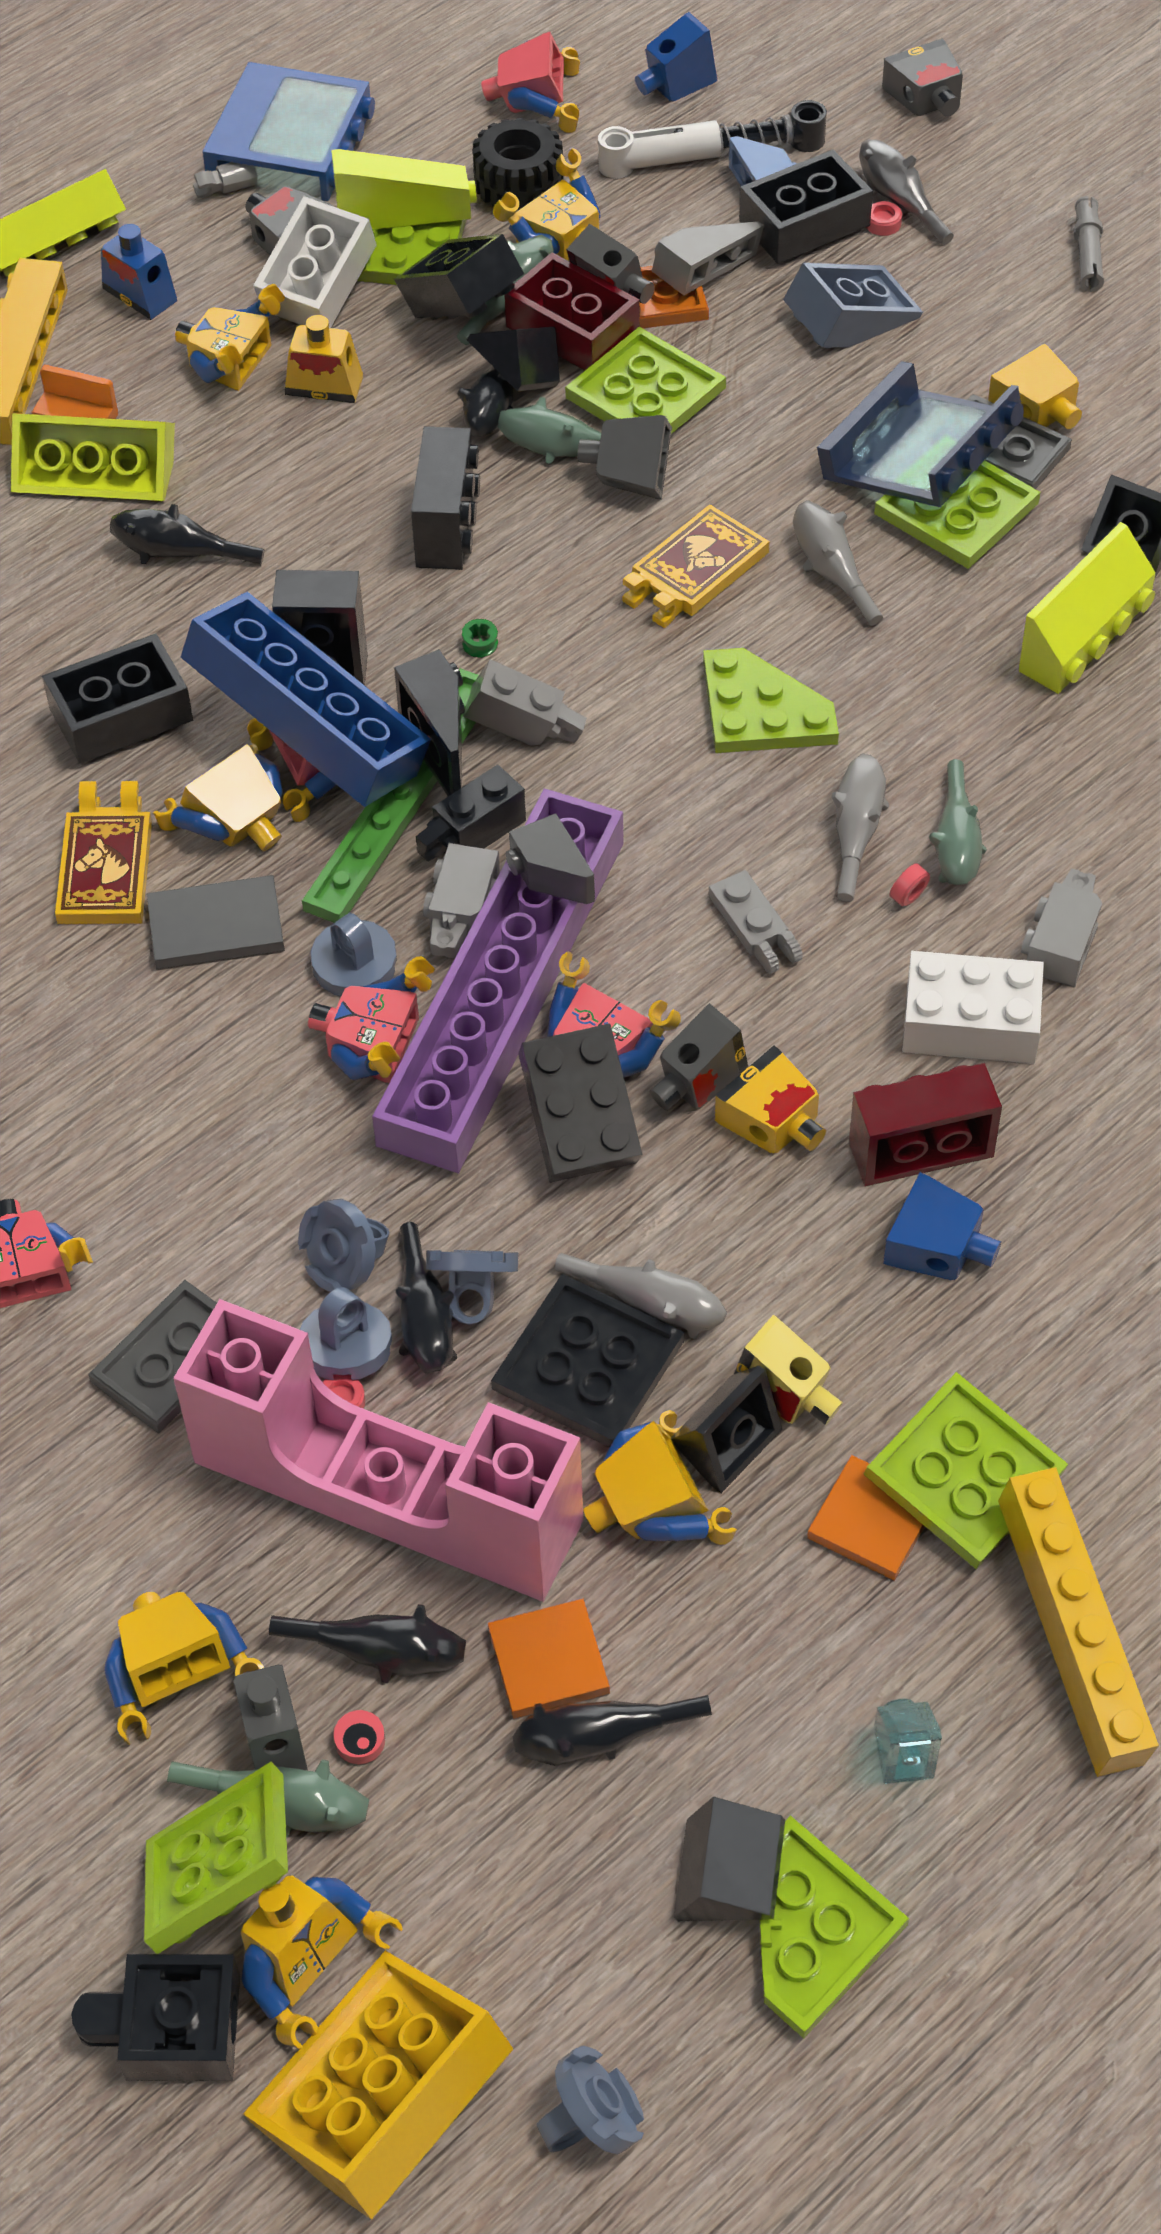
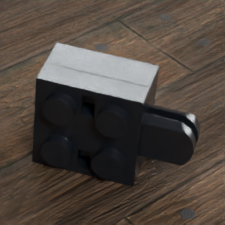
(170, 2018)

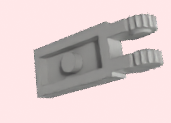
(754, 920)

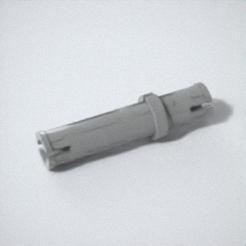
(1088, 233)

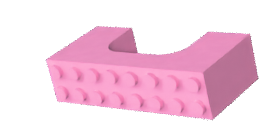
(267, 1419)

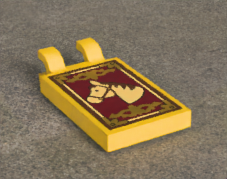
(694, 565)
(104, 859)

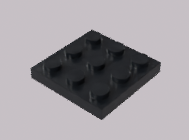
(587, 1361)

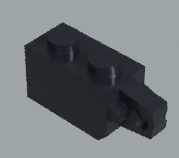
(474, 814)

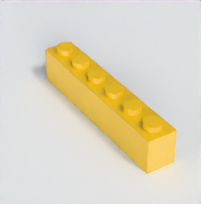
(26, 327)
(1077, 1622)

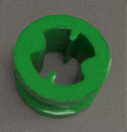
(479, 628)

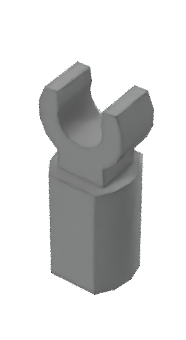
(225, 179)

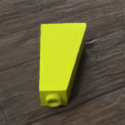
(401, 189)

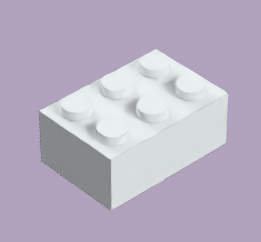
(317, 260)
(973, 1007)

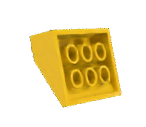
(380, 2082)

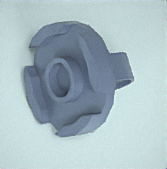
(352, 955)
(340, 1244)
(472, 1271)
(347, 1336)
(591, 2106)

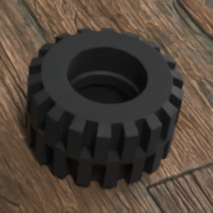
(516, 159)

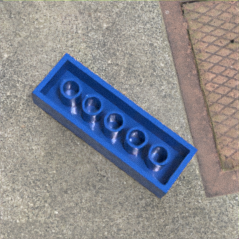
(305, 698)

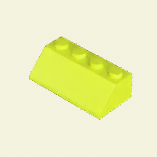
(59, 219)
(91, 456)
(1087, 611)

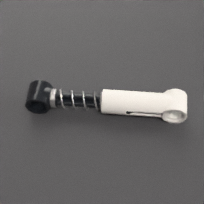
(626, 150)

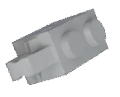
(521, 706)
(459, 894)
(1064, 928)

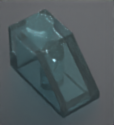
(907, 1741)

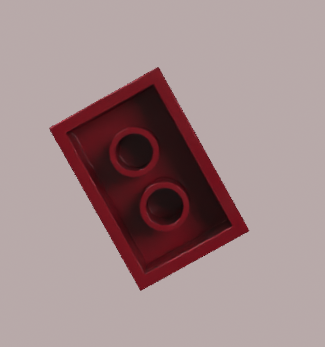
(584, 309)
(924, 1124)

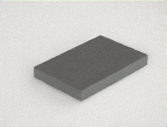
(1028, 450)
(215, 922)
(145, 1362)

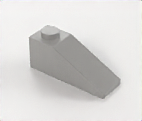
(704, 252)

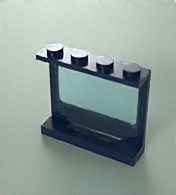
(915, 439)

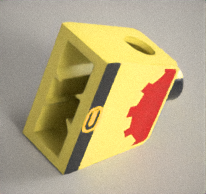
(792, 1371)

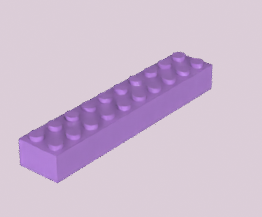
(490, 999)

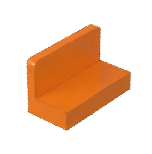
(75, 395)

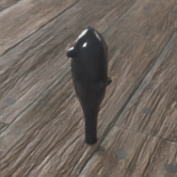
(485, 401)
(174, 535)
(423, 1309)
(382, 1641)
(596, 1728)

